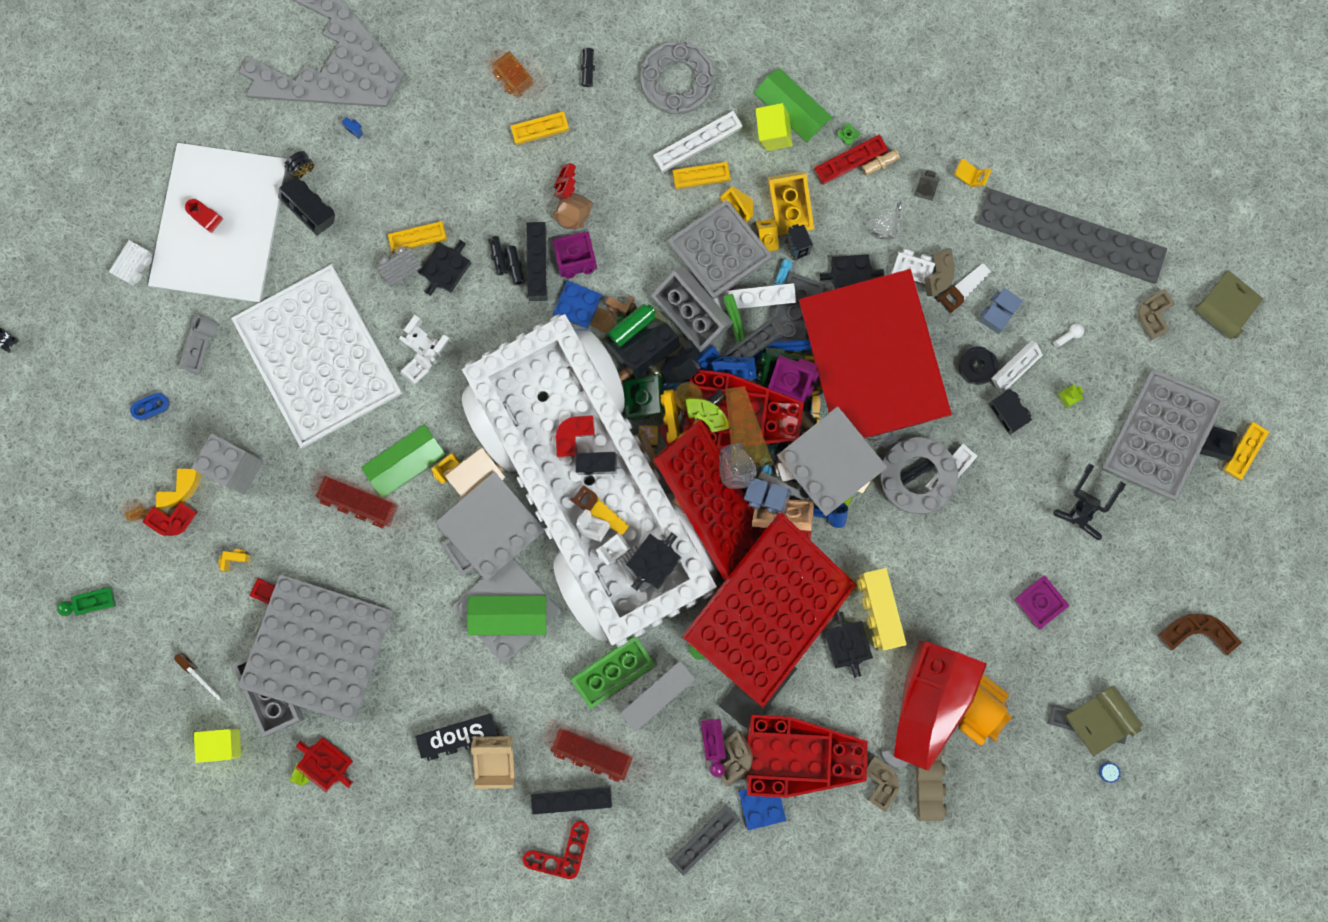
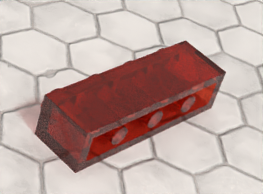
(356, 501)
(591, 754)

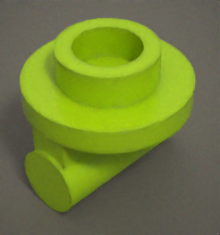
(298, 778)

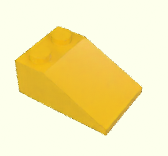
(790, 201)

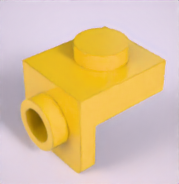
(448, 463)
(237, 555)

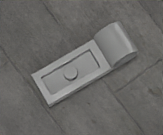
(196, 343)
(795, 493)

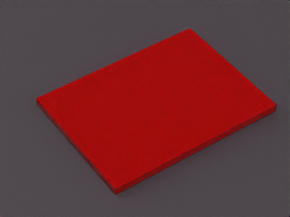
(876, 354)
(769, 610)

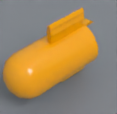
(987, 713)

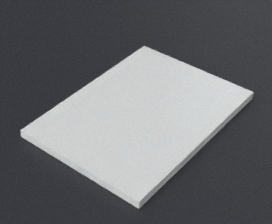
(237, 253)
(316, 356)

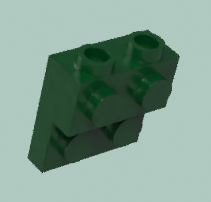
(769, 362)
(643, 398)

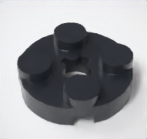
(984, 357)

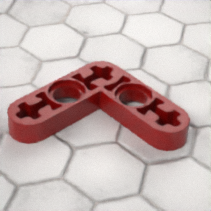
(561, 862)

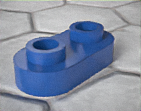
(150, 405)

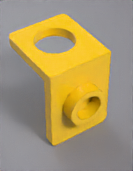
(970, 174)
(768, 234)

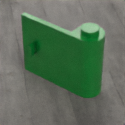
(631, 325)

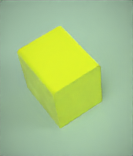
(774, 127)
(217, 745)

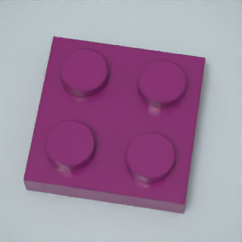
(1041, 602)

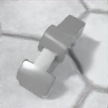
(891, 760)

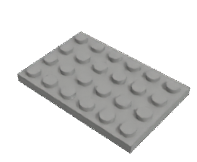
(1163, 435)

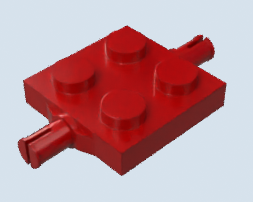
(324, 764)

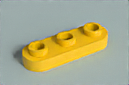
(671, 416)

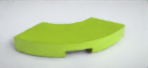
(707, 412)

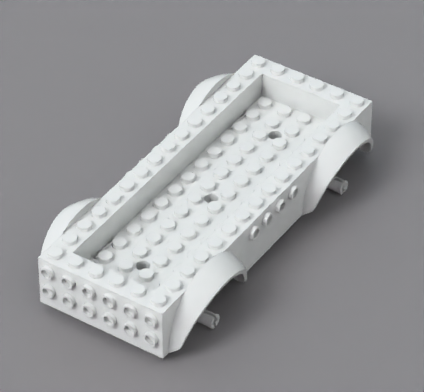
(506, 390)

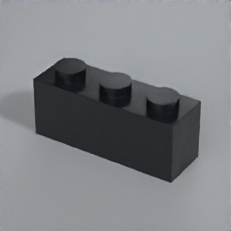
(306, 205)

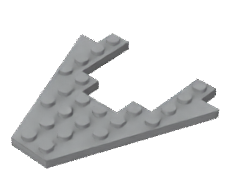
(354, 74)

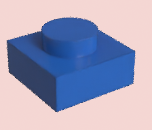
(353, 127)

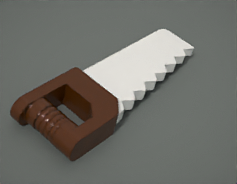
(964, 287)
(188, 666)

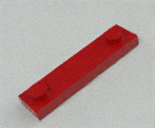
(851, 159)

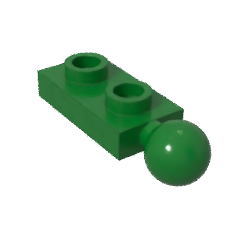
(88, 602)

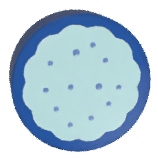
(1109, 772)

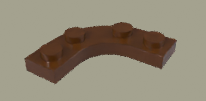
(1199, 624)

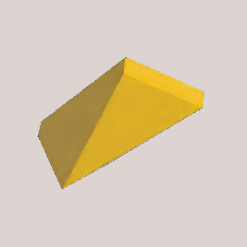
(740, 201)

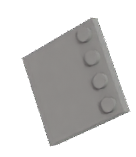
(719, 249)
(831, 461)
(490, 526)
(508, 581)

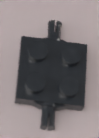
(445, 267)
(850, 270)
(654, 561)
(848, 644)

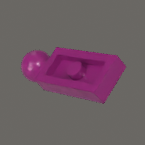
(714, 745)

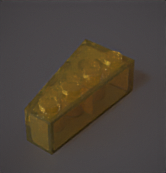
(745, 427)

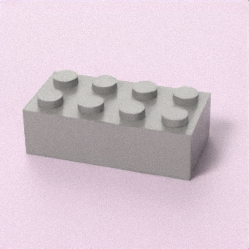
(692, 308)
(656, 697)
(269, 713)

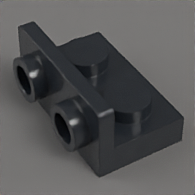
(1219, 444)

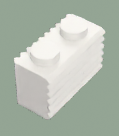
(131, 263)

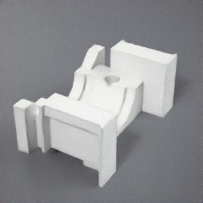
(421, 340)

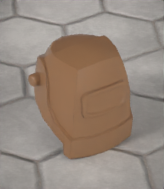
(573, 211)

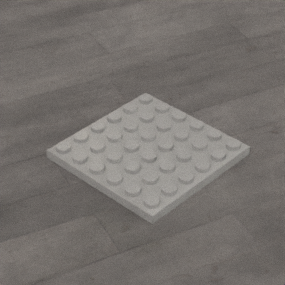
(315, 649)

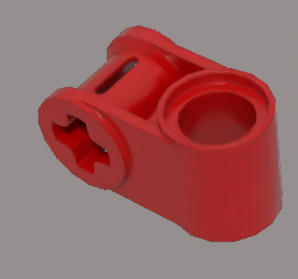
(204, 216)

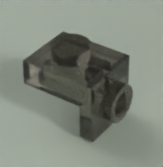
(927, 185)

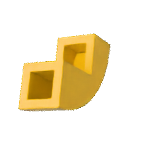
(186, 485)

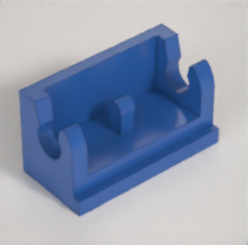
(739, 366)

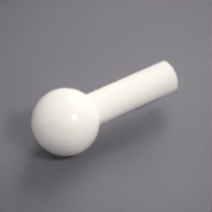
(1075, 331)

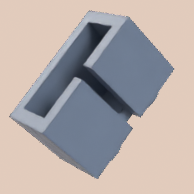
(1000, 311)
(768, 496)

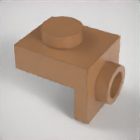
(616, 307)

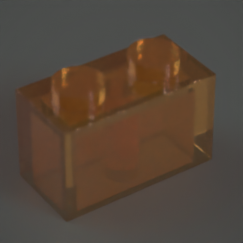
(512, 74)

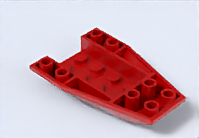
(776, 413)
(934, 701)
(801, 757)

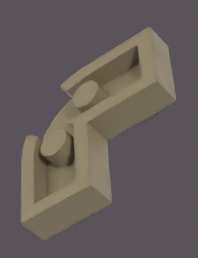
(944, 273)
(1150, 312)
(740, 758)
(888, 783)

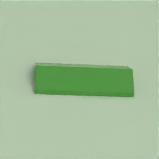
(804, 112)
(403, 461)
(506, 615)
(611, 670)

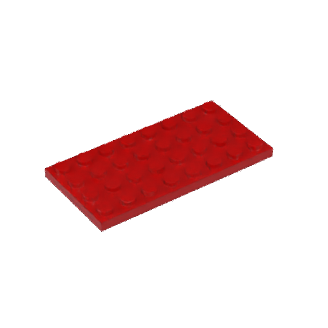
(715, 511)

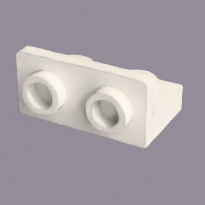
(920, 265)

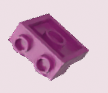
(575, 254)
(794, 378)

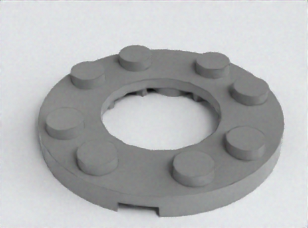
(677, 52)
(909, 501)

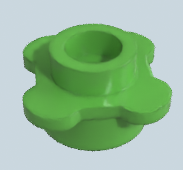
(848, 129)

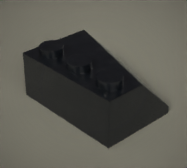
(645, 348)

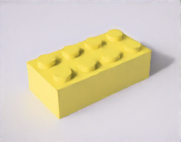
(881, 609)

